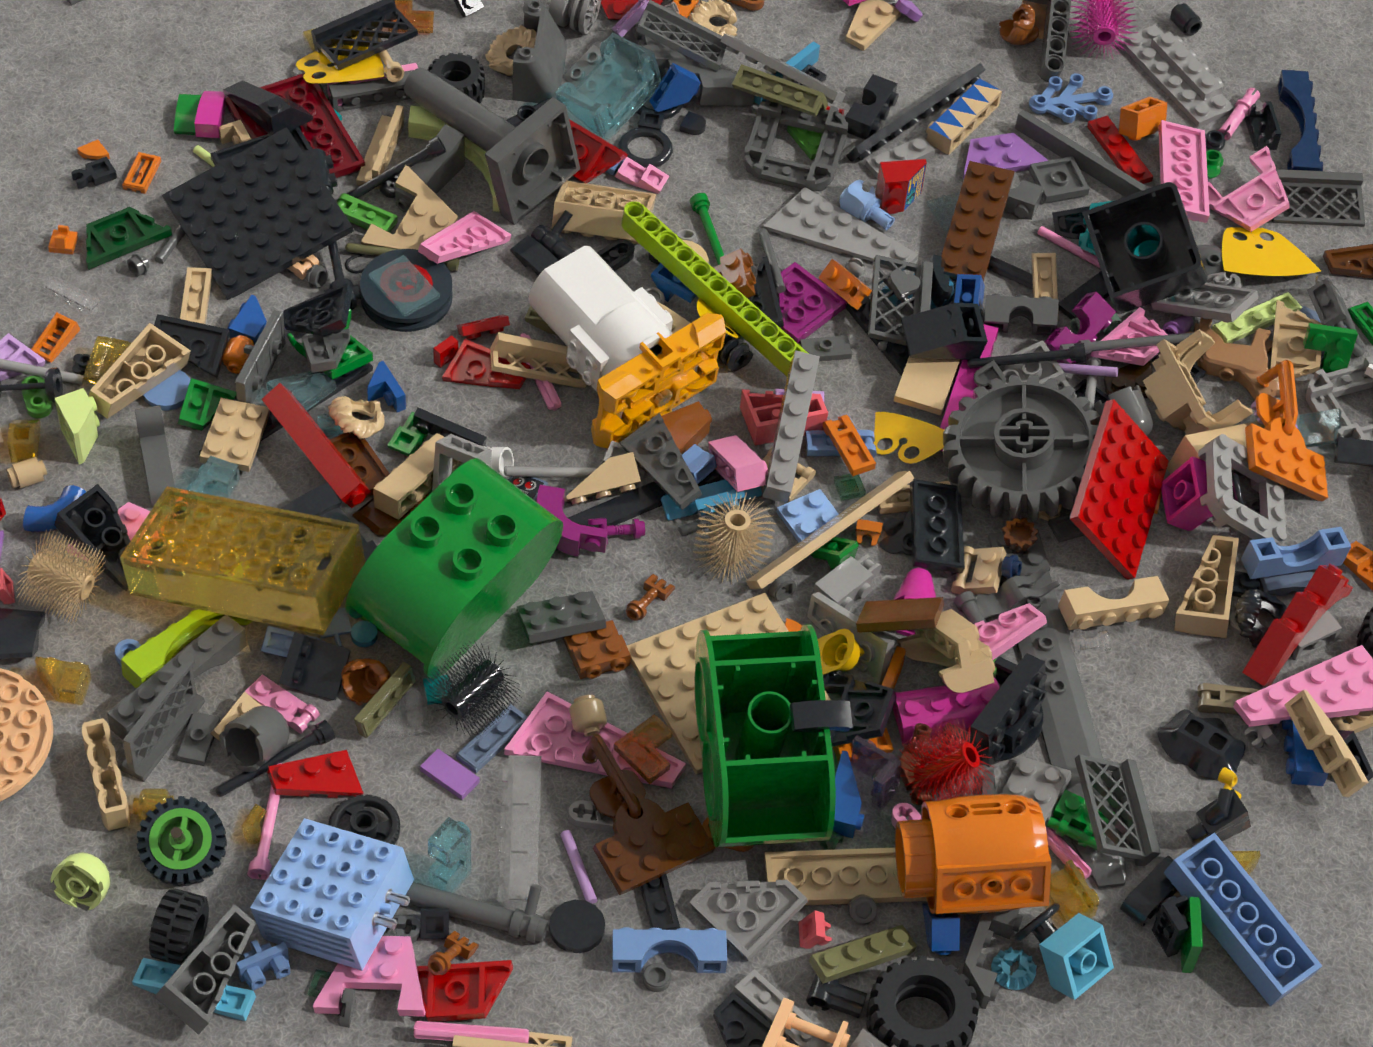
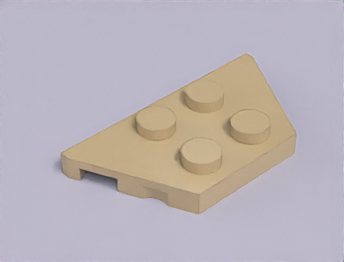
(1288, 340)

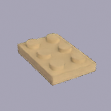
(235, 433)

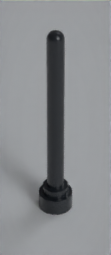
(433, 148)
(1075, 353)
(321, 733)

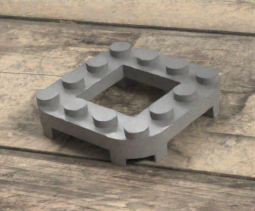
(1326, 386)
(1222, 455)

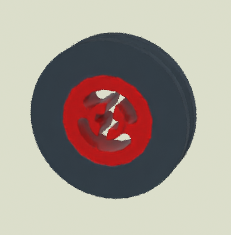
(382, 310)

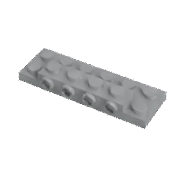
(1179, 74)

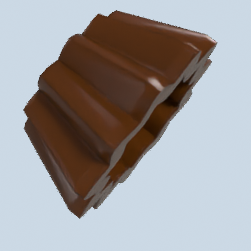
(1019, 534)

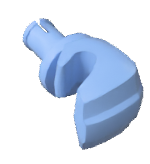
(864, 205)

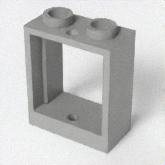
(455, 448)

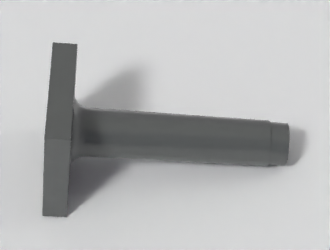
(522, 160)

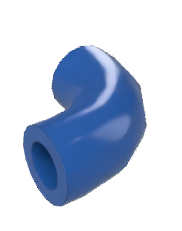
(43, 517)

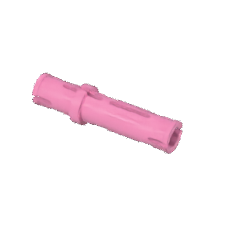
(1241, 110)

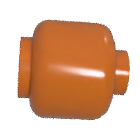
(234, 353)

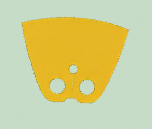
(365, 69)
(1274, 259)

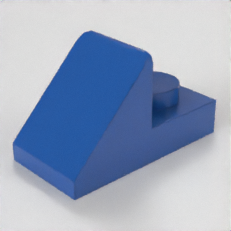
(670, 284)
(385, 385)

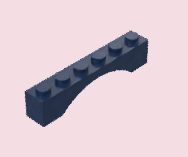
(1295, 93)

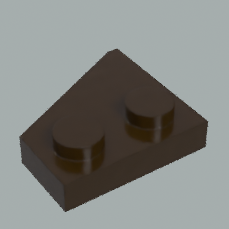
(1128, 376)

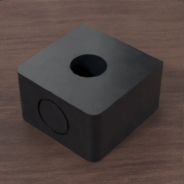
(1140, 217)

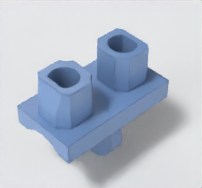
(261, 960)

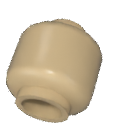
(588, 715)

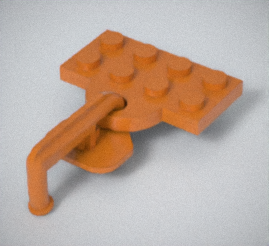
(1279, 447)

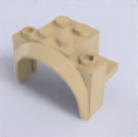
(1177, 393)

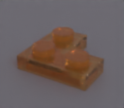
(421, 20)
(640, 746)

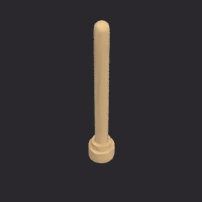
(393, 70)

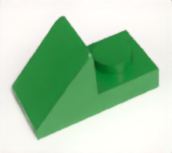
(836, 551)

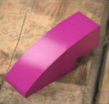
(210, 114)

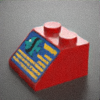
(899, 183)

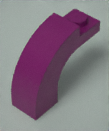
(574, 535)

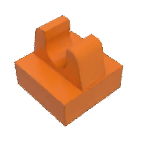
(63, 240)
(869, 528)

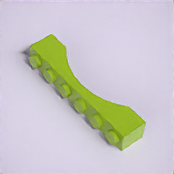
(159, 650)

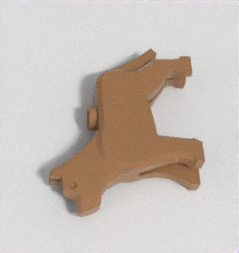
(1238, 361)

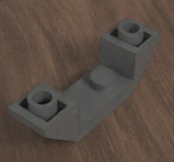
(982, 979)

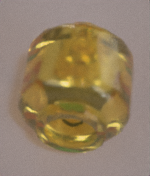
(148, 799)

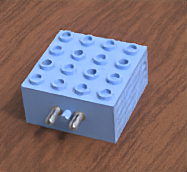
(333, 894)

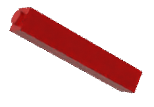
(316, 445)

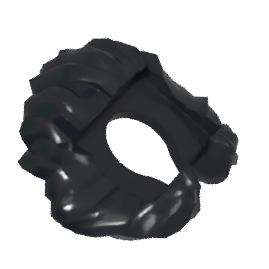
(1248, 610)

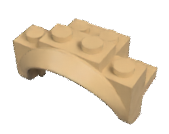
(953, 645)

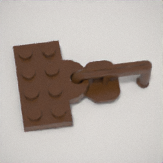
(643, 845)

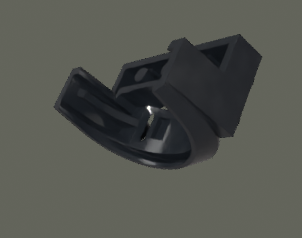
(1020, 687)

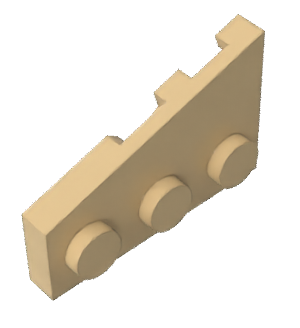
(870, 22)

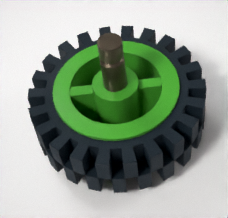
(181, 841)

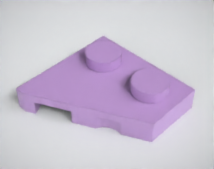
(14, 350)

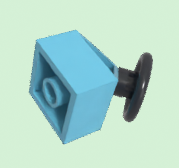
(1073, 954)

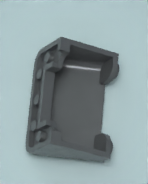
(541, 68)

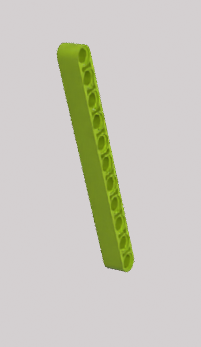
(709, 286)

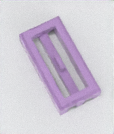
(630, 18)

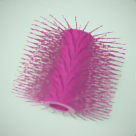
(1102, 23)

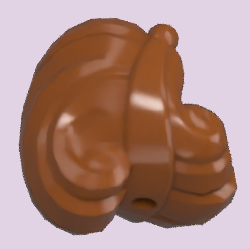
(1020, 29)
(363, 679)

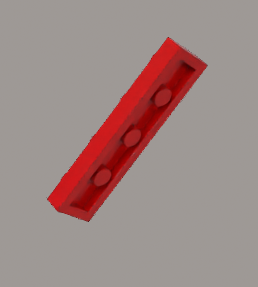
(1119, 149)

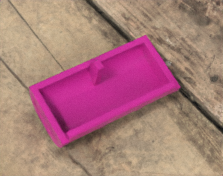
(939, 705)

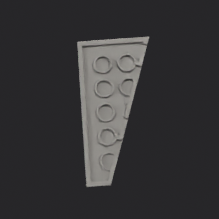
(833, 229)

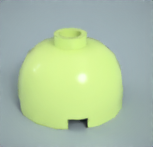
(78, 875)

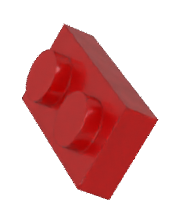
(493, 324)

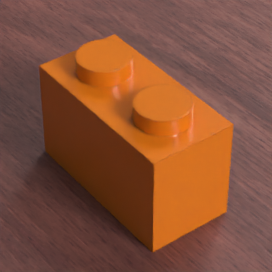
(1142, 118)

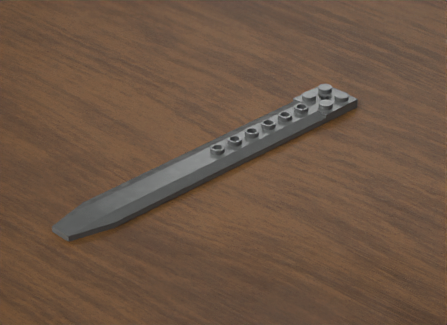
(1066, 715)

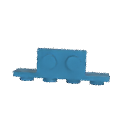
(709, 492)

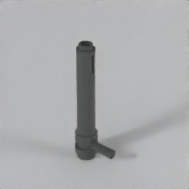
(515, 923)

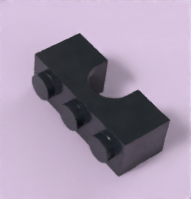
(878, 97)

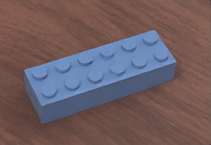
(1243, 919)

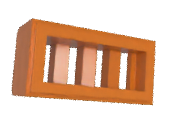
(71, 329)

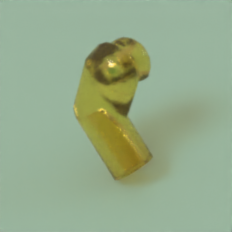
(251, 825)

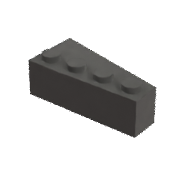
(201, 979)

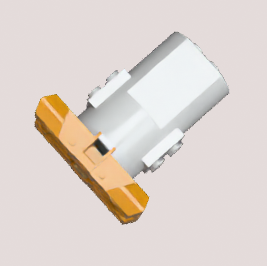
(624, 343)

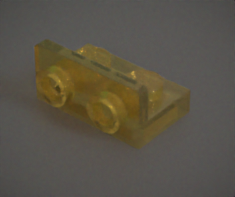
(1072, 893)

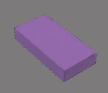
(450, 774)

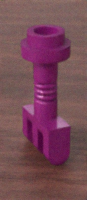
(637, 527)

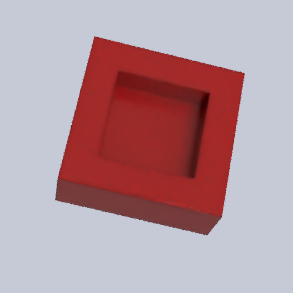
(445, 351)

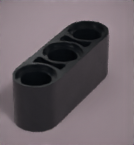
(1149, 894)

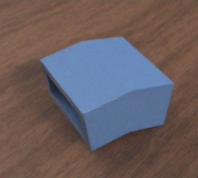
(699, 462)

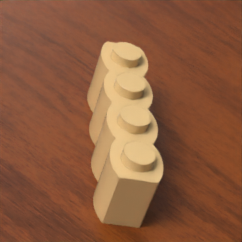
(105, 774)

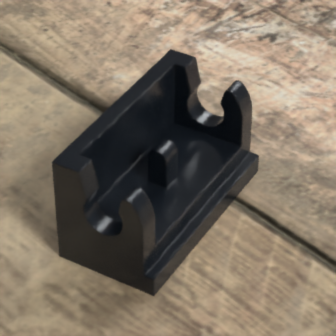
(1263, 127)

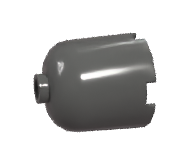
(1133, 404)
(254, 737)

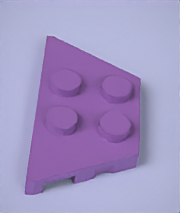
(1003, 151)

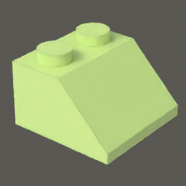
(78, 422)

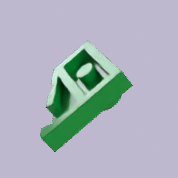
(201, 404)

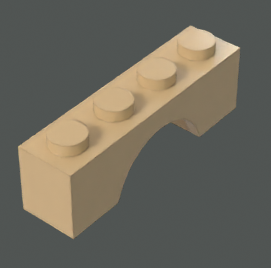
(1086, 609)

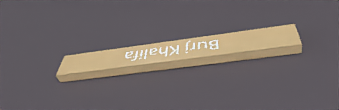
(829, 530)

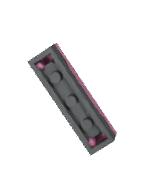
(368, 92)

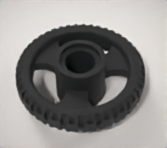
(366, 817)

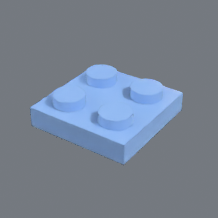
(807, 514)

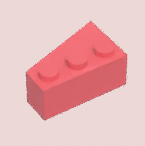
(763, 411)

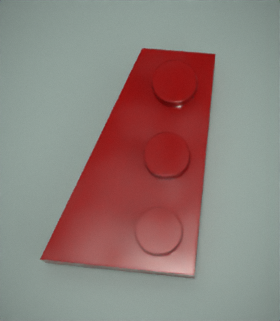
(473, 367)
(320, 774)

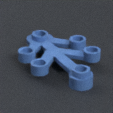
(1044, 103)

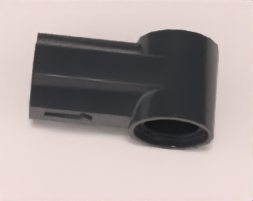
(836, 997)

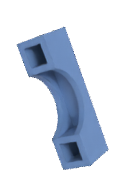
(1268, 559)
(703, 948)

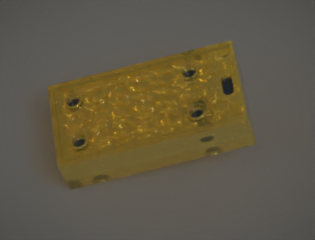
(244, 560)

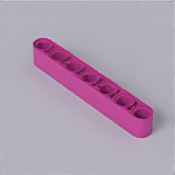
(965, 379)

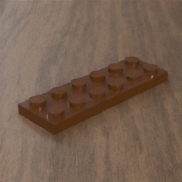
(976, 220)

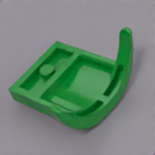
(354, 355)

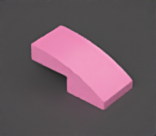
(636, 175)

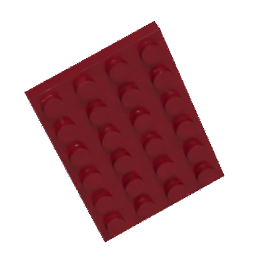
(322, 132)

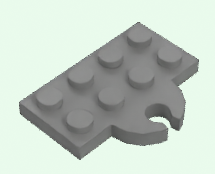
(1215, 300)

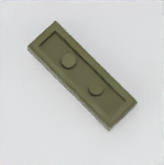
(384, 700)

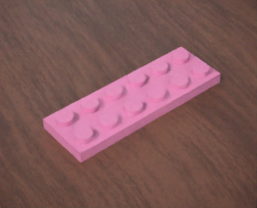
(1185, 165)

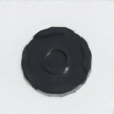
(577, 926)

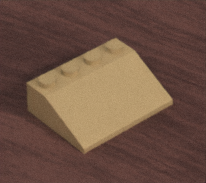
(597, 209)

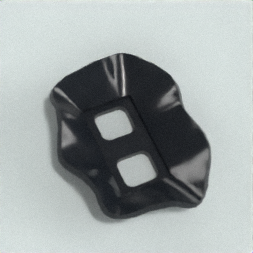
(1195, 750)

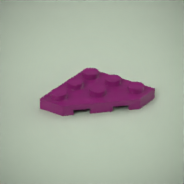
(806, 303)

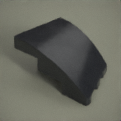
(19, 632)

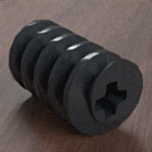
(734, 352)

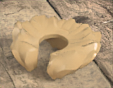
(713, 8)
(505, 45)
(341, 412)

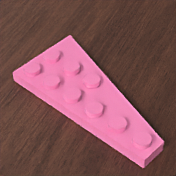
(1337, 685)
(551, 735)

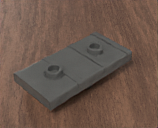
(261, 359)

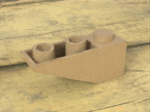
(613, 474)

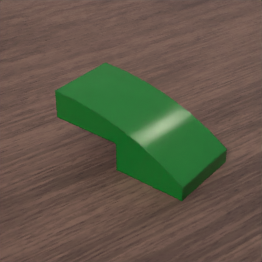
(186, 114)
(407, 438)

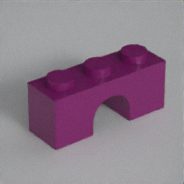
(1093, 315)

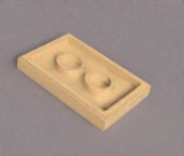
(926, 383)

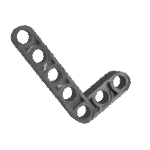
(1054, 39)

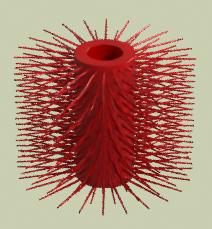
(946, 765)

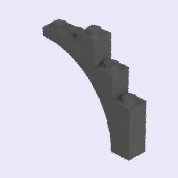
(715, 86)

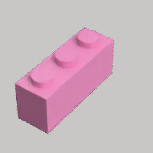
(738, 463)

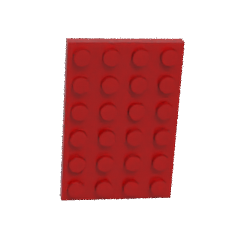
(1119, 489)

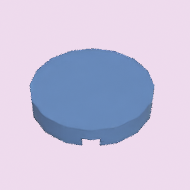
(169, 393)

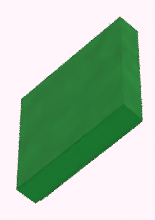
(1193, 940)

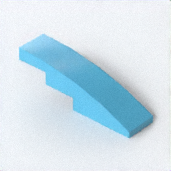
(154, 974)

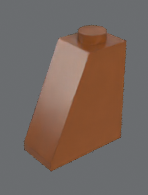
(688, 425)

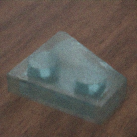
(306, 387)

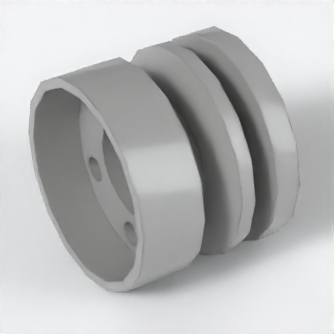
(579, 13)

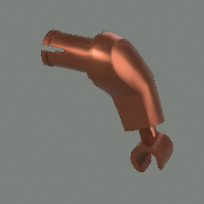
(918, 730)

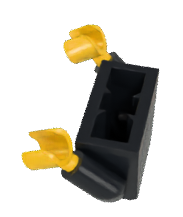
(1224, 815)

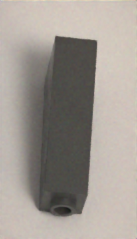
(437, 170)

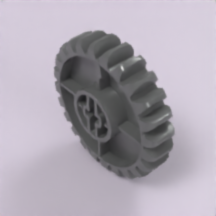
(1020, 446)

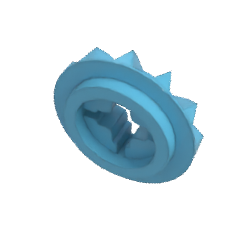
(1020, 978)

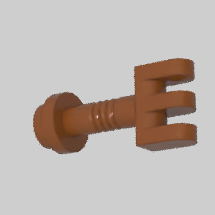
(636, 609)
(440, 963)

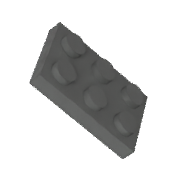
(561, 616)

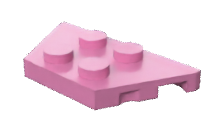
(1132, 327)

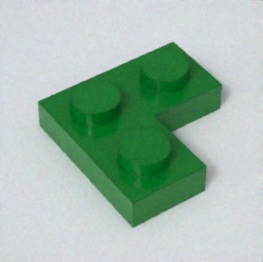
(1336, 343)

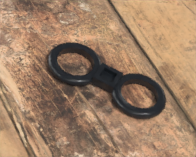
(650, 126)

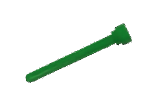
(700, 204)

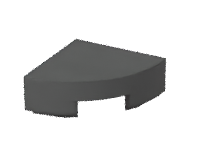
(349, 1001)

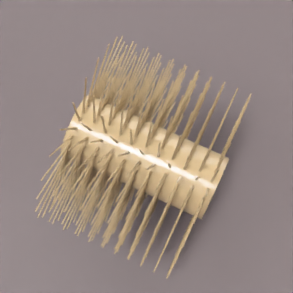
(733, 537)
(60, 576)

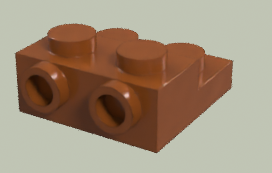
(737, 270)
(598, 651)

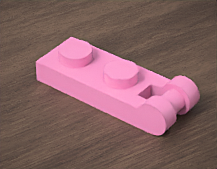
(272, 695)

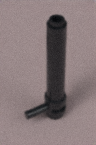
(552, 239)

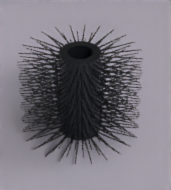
(473, 688)

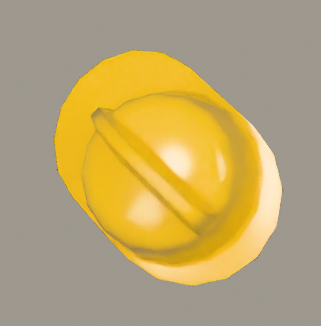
(839, 651)

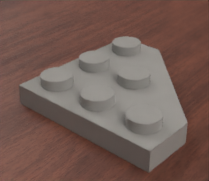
(749, 910)

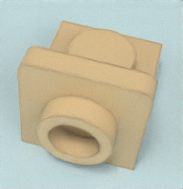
(233, 132)

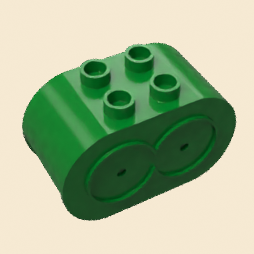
(455, 565)
(757, 772)

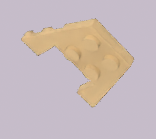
(423, 219)

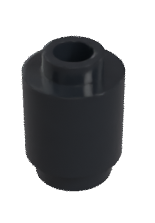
(1185, 19)

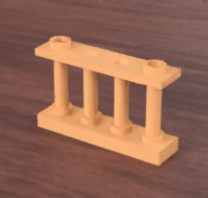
(787, 1020)

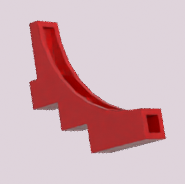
(1304, 610)

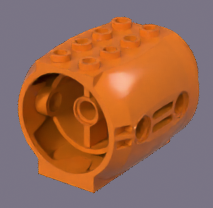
(975, 855)

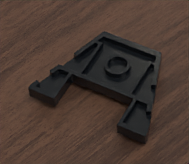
(868, 704)

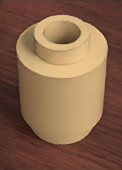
(26, 473)

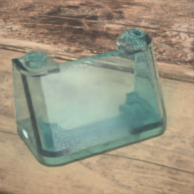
(614, 87)

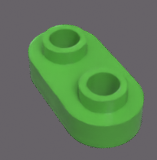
(35, 396)

